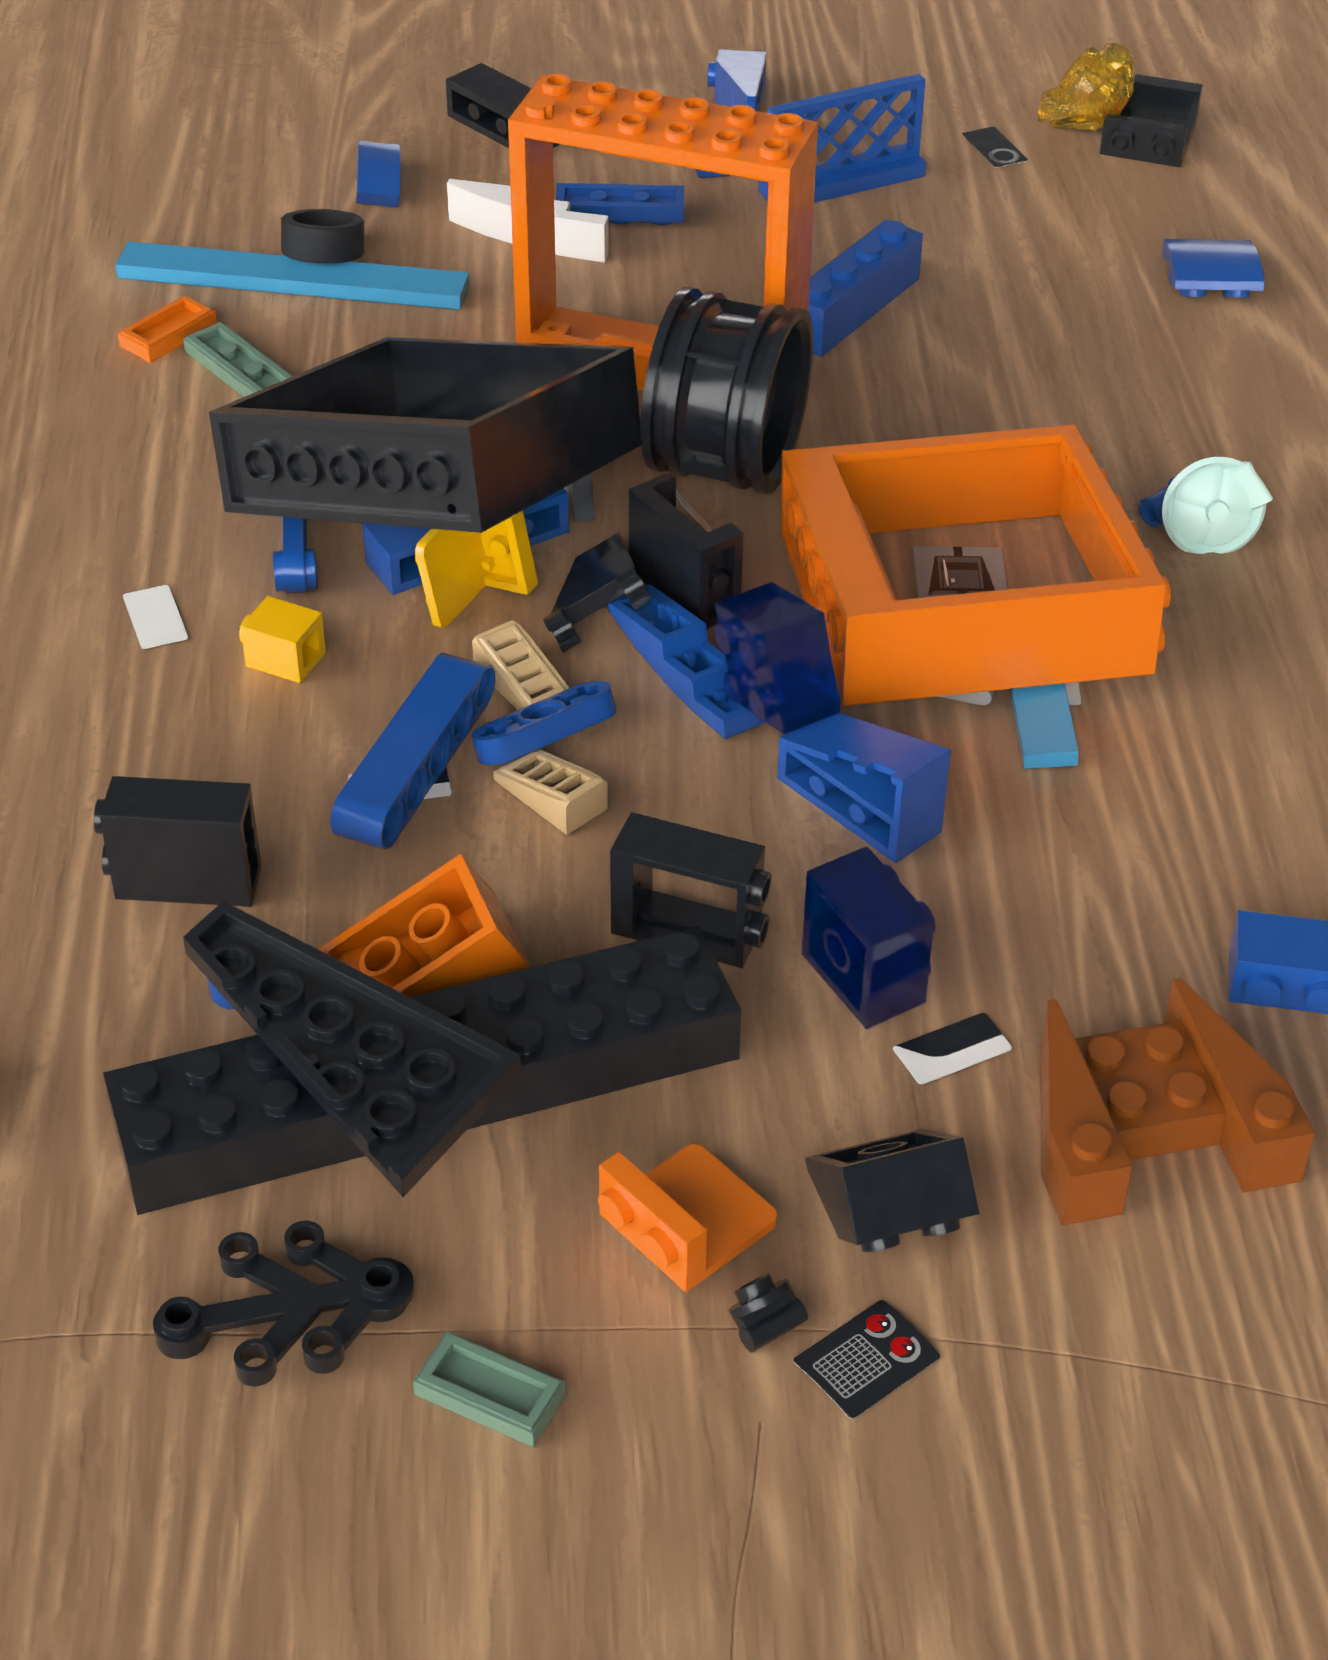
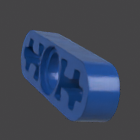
(543, 722)

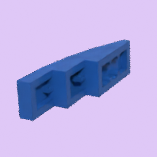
(680, 654)

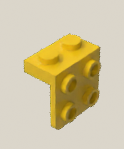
(462, 563)

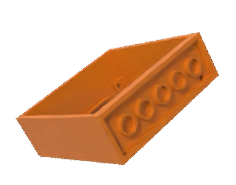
(662, 131)
(977, 639)

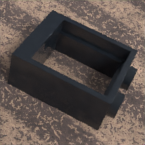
(694, 853)

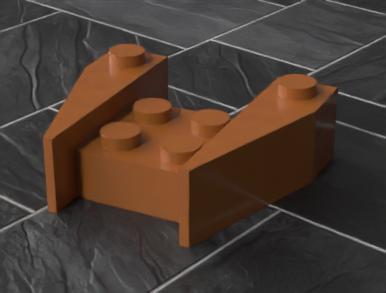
(1160, 1095)

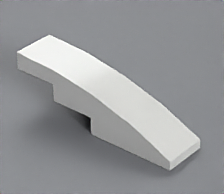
(488, 211)

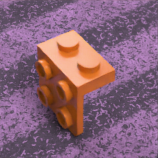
(684, 1212)

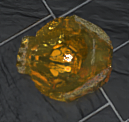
(1090, 89)

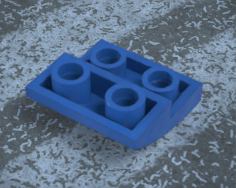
(1213, 265)

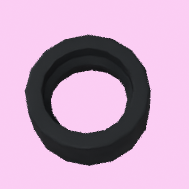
(322, 235)

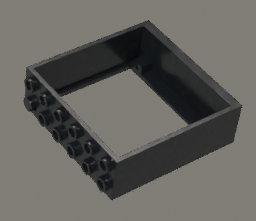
(428, 432)

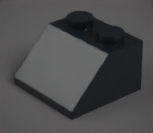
(895, 1187)

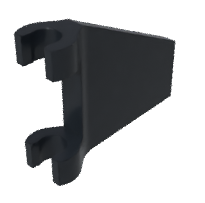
(592, 583)

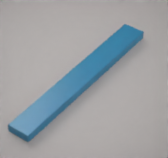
(290, 276)

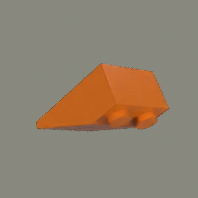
(433, 935)

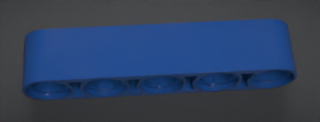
(412, 751)

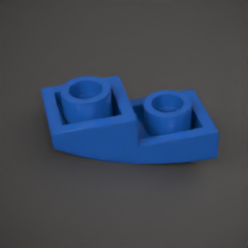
(378, 174)

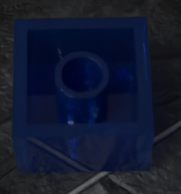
(777, 657)
(867, 936)

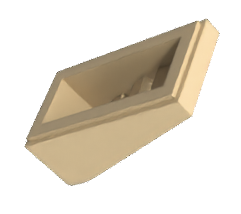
(512, 645)
(567, 812)

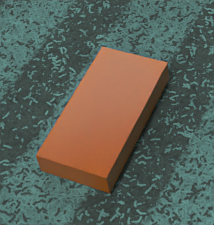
(166, 328)

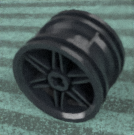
(726, 389)

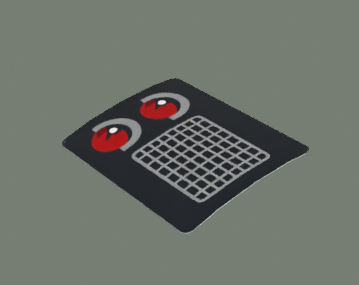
(867, 1358)

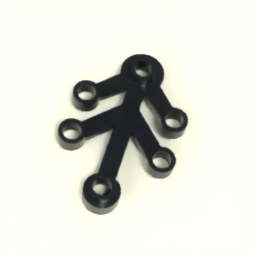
(293, 1304)

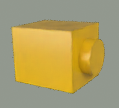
(283, 639)

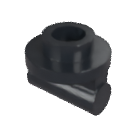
(766, 1311)

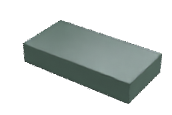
(490, 1388)

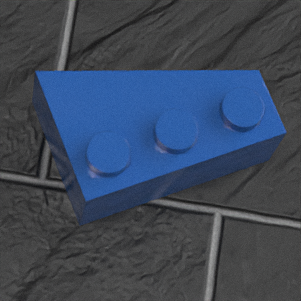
(869, 780)

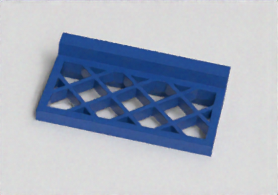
(880, 163)

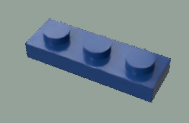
(626, 201)

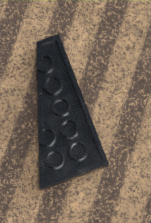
(370, 1056)

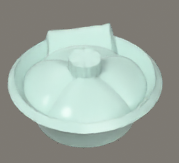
(1215, 505)

